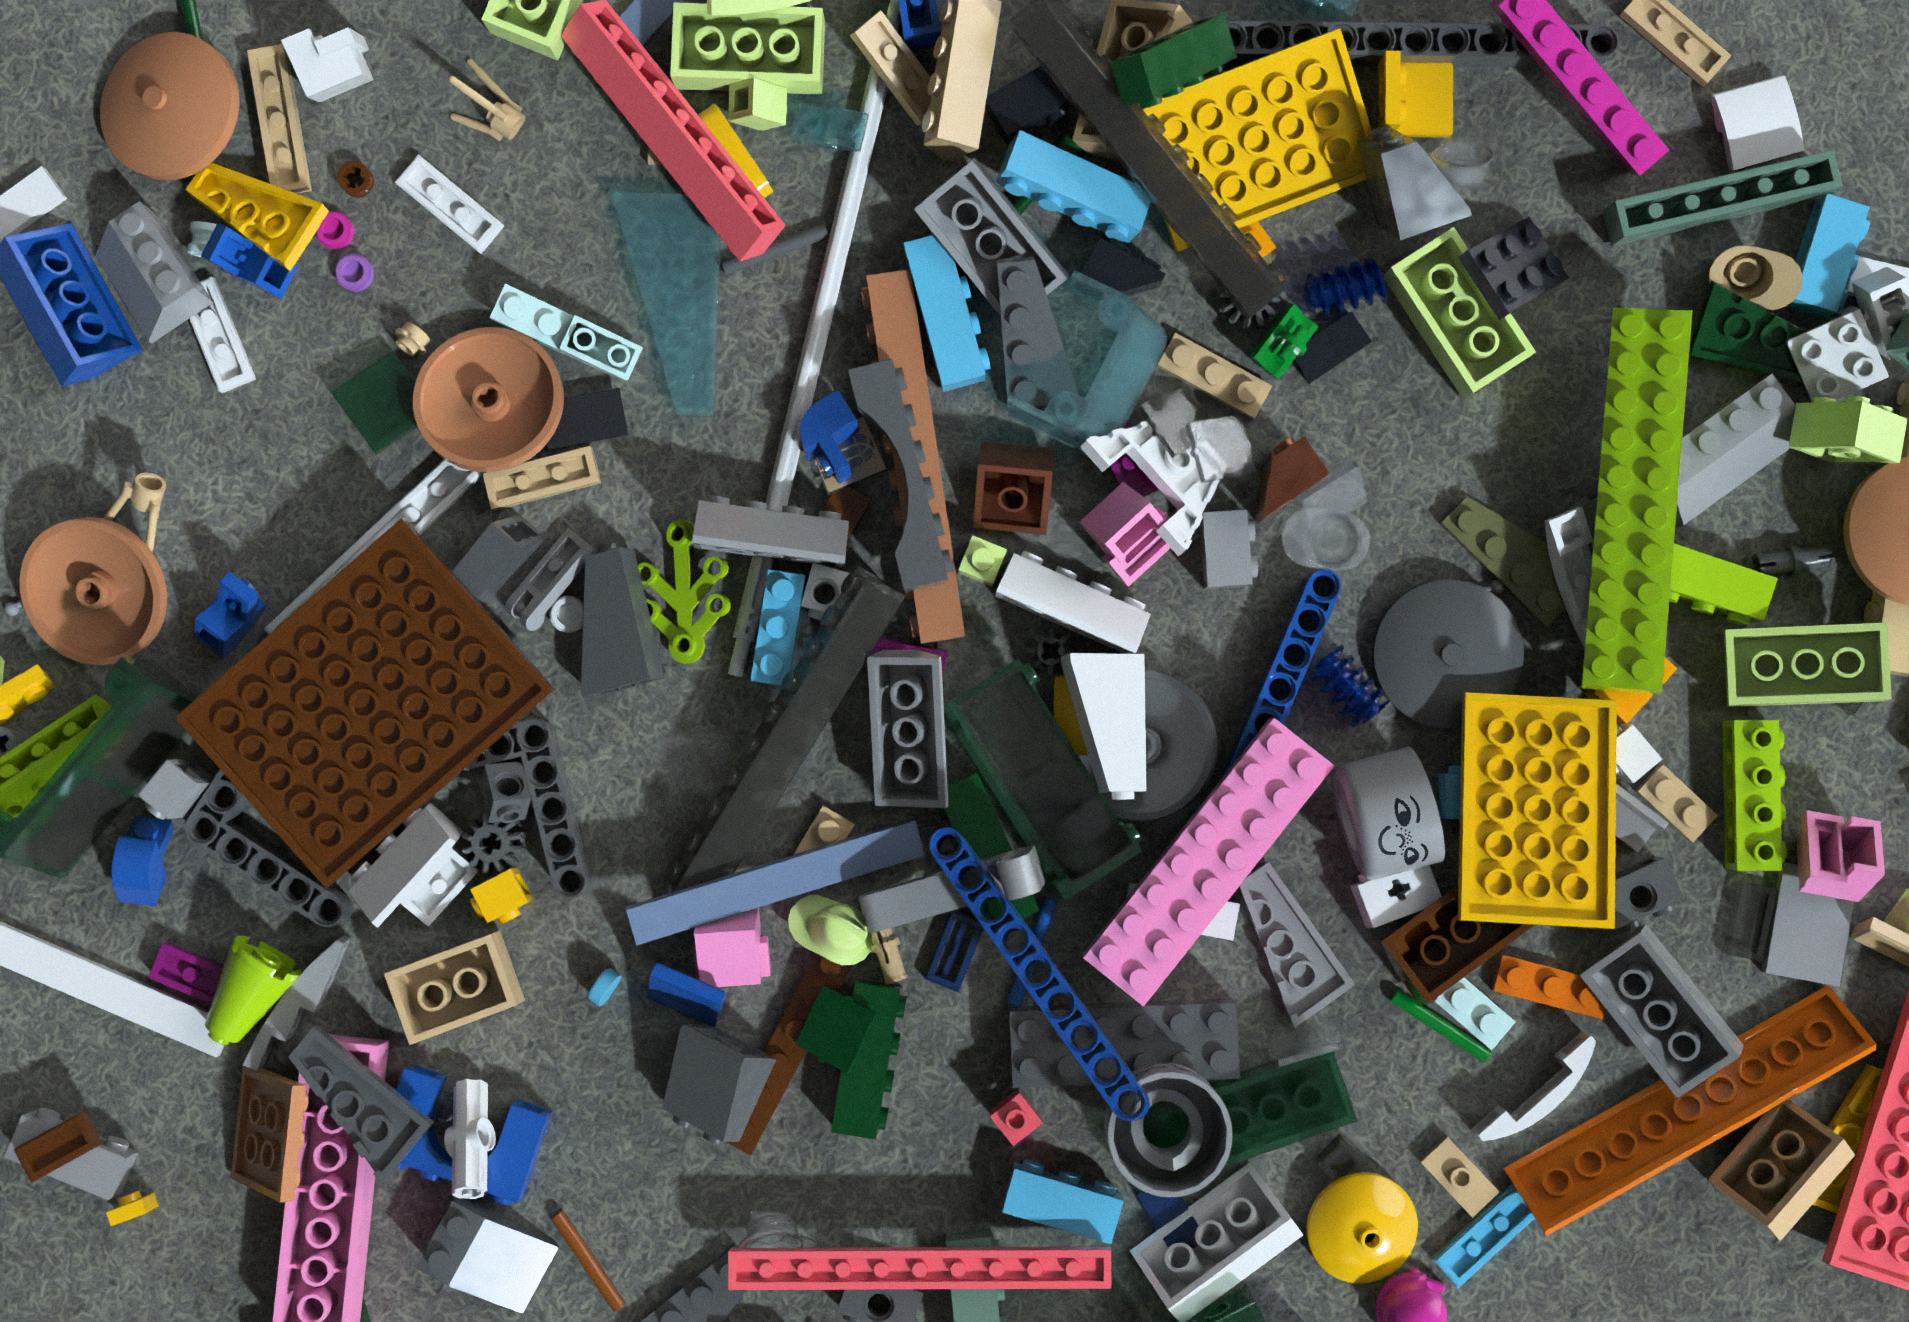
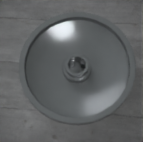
(1443, 644)
(1178, 751)

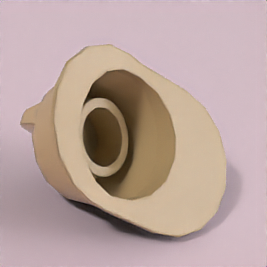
(1758, 275)

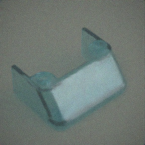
(1119, 380)

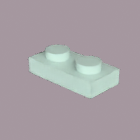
(1475, 1012)

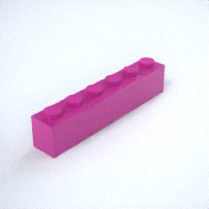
(1582, 82)

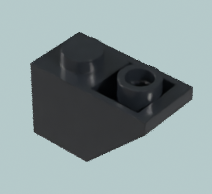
(1122, 271)

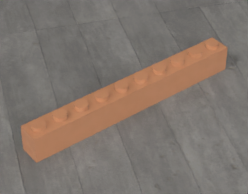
(898, 338)

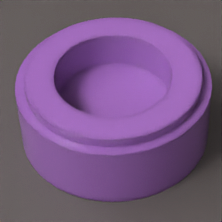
(354, 272)

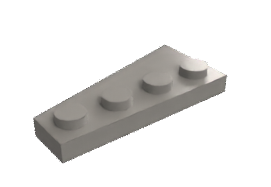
(1295, 951)

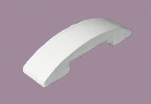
(1571, 563)
(1574, 1059)

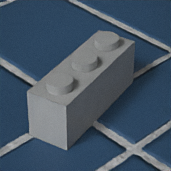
(97, 1171)

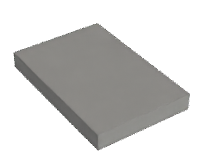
(1806, 932)

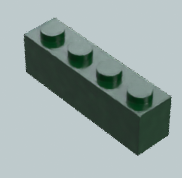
(1174, 62)
(977, 821)
(862, 1090)

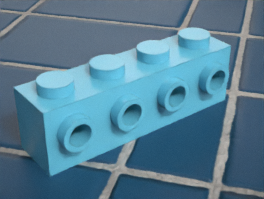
(1073, 187)
(945, 314)

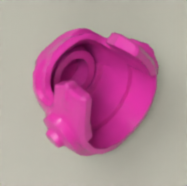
(1411, 1298)

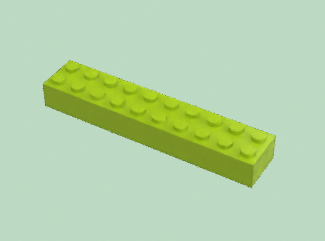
(1637, 500)

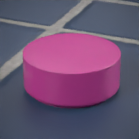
(335, 231)

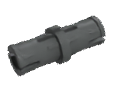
(1794, 560)

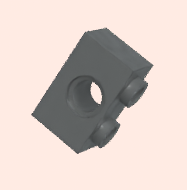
(1658, 889)
(902, 1307)

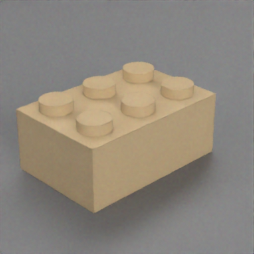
(454, 987)
(1781, 1167)

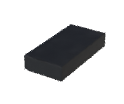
(1332, 347)

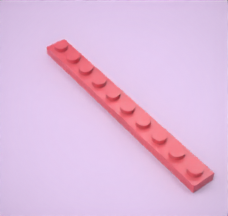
(919, 1268)

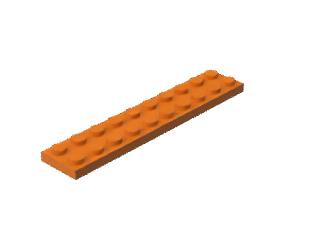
(1659, 1129)

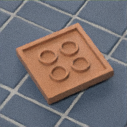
(269, 1133)

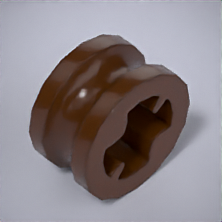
(345, 184)

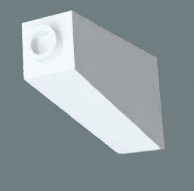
(1111, 716)

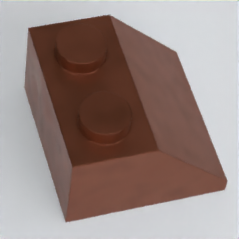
(1287, 475)
(1013, 488)

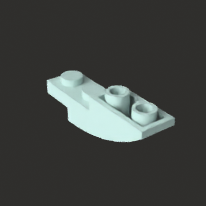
(566, 333)

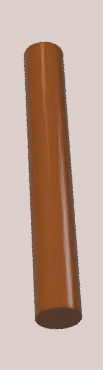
(588, 1261)

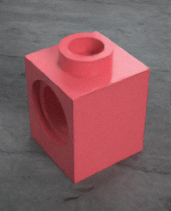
(1016, 1116)

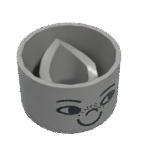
(1388, 813)
(1193, 1160)

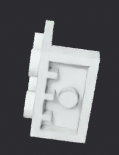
(1837, 356)

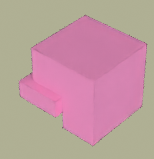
(1126, 532)
(1839, 856)
(732, 951)

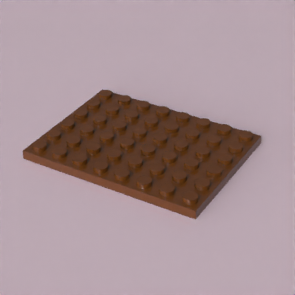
(365, 703)

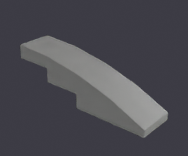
(306, 993)

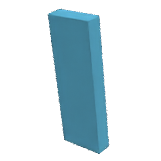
(1483, 1237)

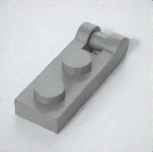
(548, 580)

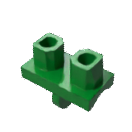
(1283, 341)

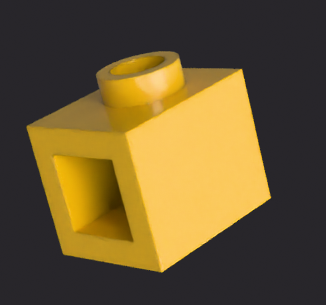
(501, 896)

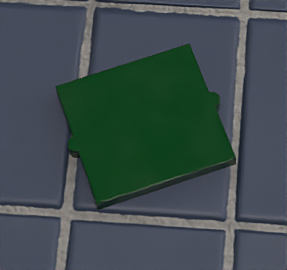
(836, 1029)

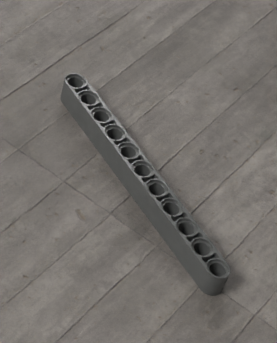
(1426, 34)

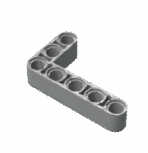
(1015, 872)

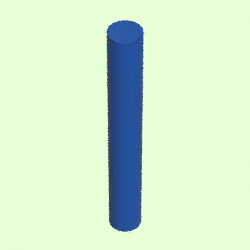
(1039, 930)

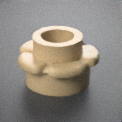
(412, 339)

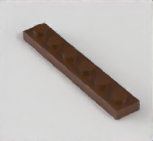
(783, 1045)

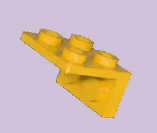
(1415, 96)

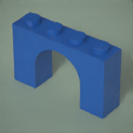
(510, 1162)

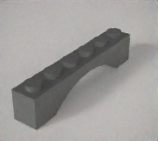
(880, 400)

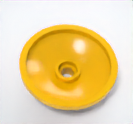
(1351, 1211)

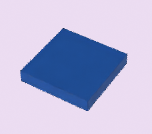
(685, 994)

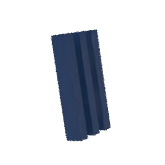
(943, 980)

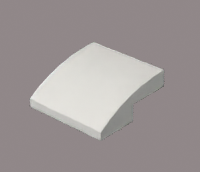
(1757, 122)
(440, 886)

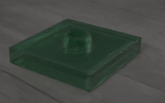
(380, 402)

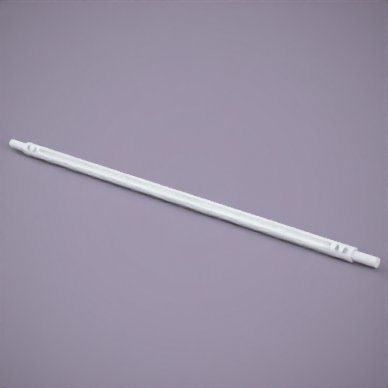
(812, 352)

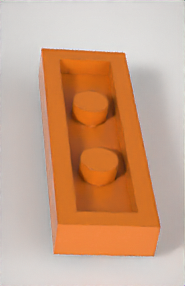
(1545, 986)

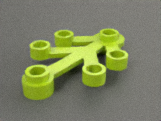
(685, 597)

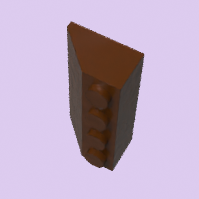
(1439, 950)

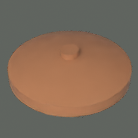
(169, 106)
(488, 399)
(1879, 531)
(93, 590)

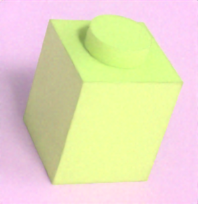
(757, 104)
(982, 561)

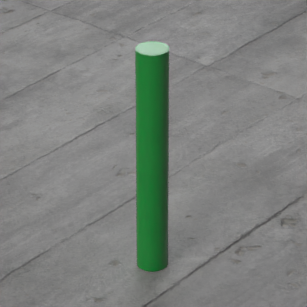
(1440, 1026)

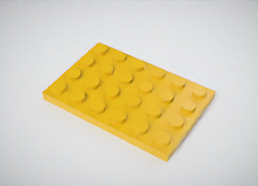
(1272, 129)
(1537, 810)

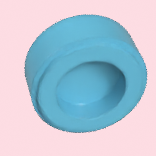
(604, 986)

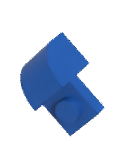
(246, 261)
(822, 430)
(230, 616)
(138, 861)

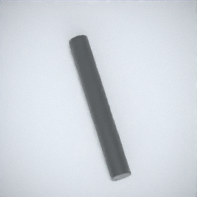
(778, 248)

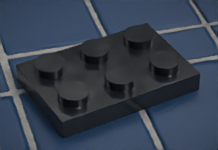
(1513, 267)

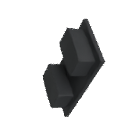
(590, 419)

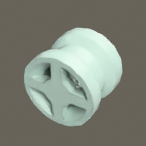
(201, 234)

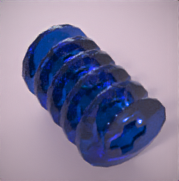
(1344, 286)
(1348, 687)

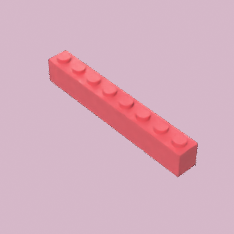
(672, 130)

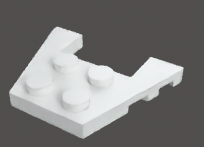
(1174, 477)

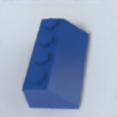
(65, 303)

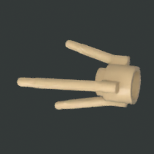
(504, 118)
(146, 496)

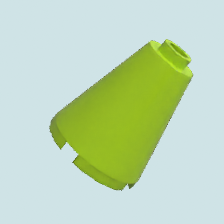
(248, 988)

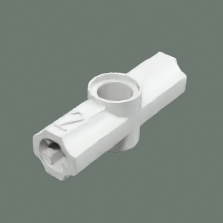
(470, 1139)

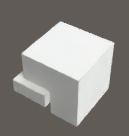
(328, 63)

